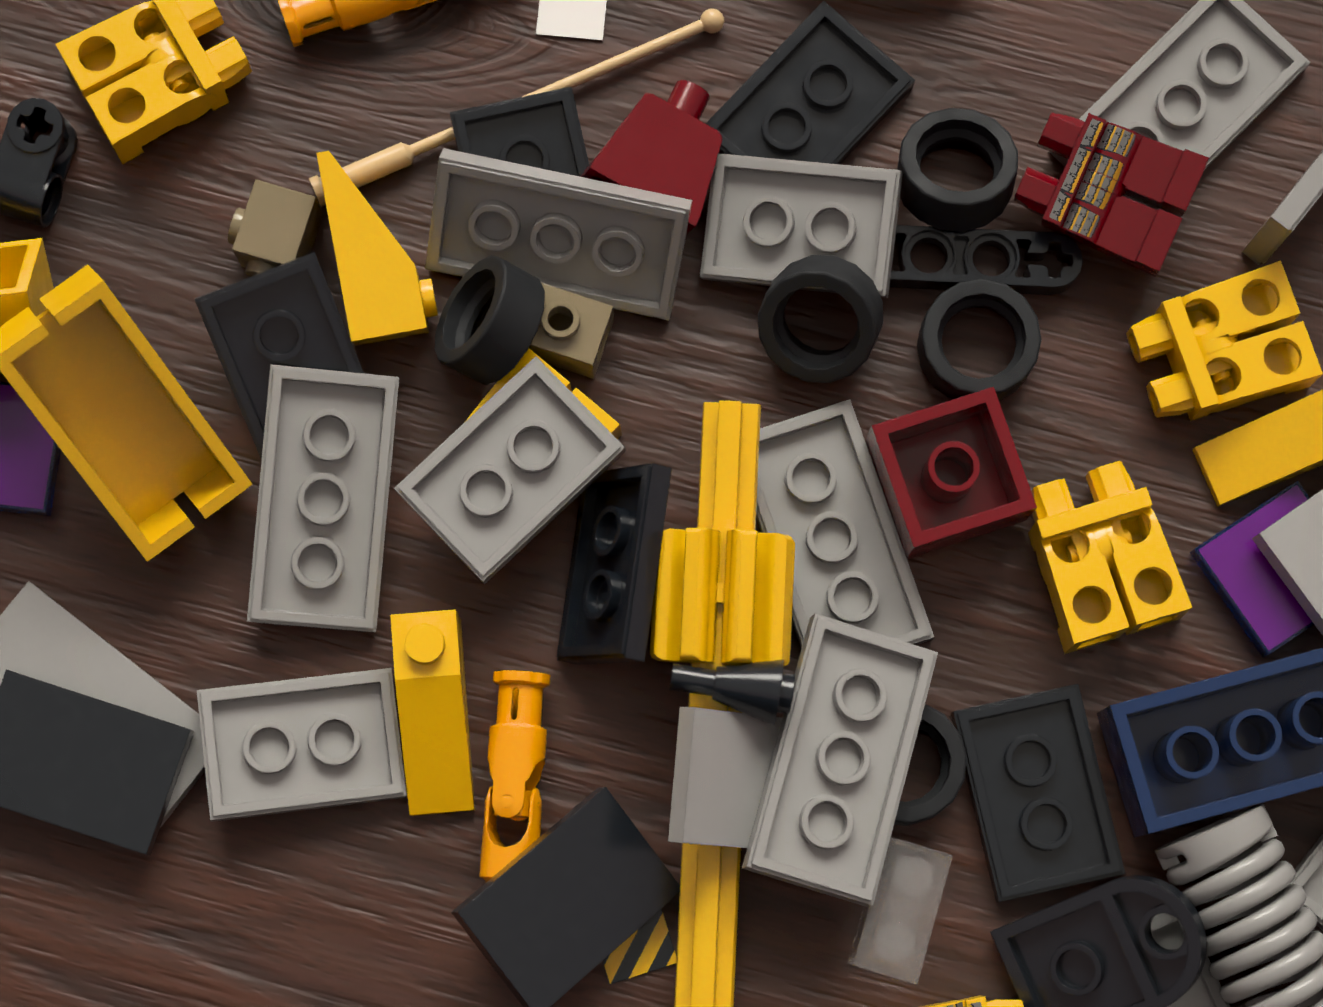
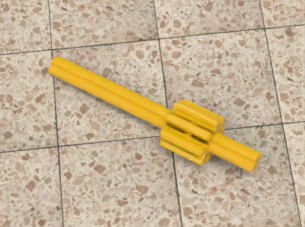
(720, 603)

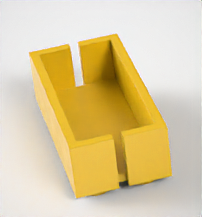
(117, 412)

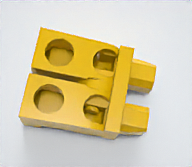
(150, 72)
(1205, 348)
(1105, 560)

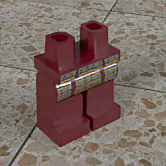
(1102, 169)

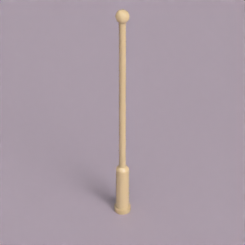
(402, 155)

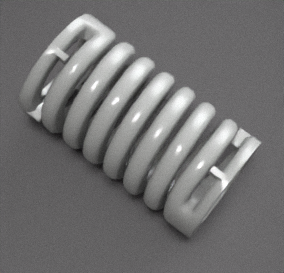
(1261, 891)

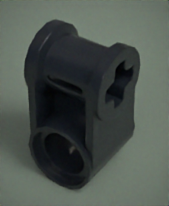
(31, 170)

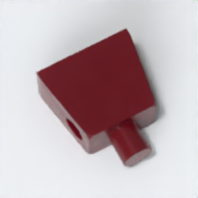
(663, 148)

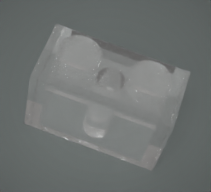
(899, 925)

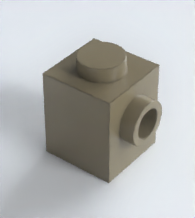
(274, 227)
(572, 331)

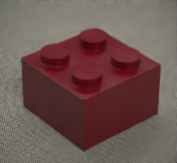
(950, 472)

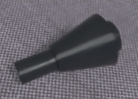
(750, 688)

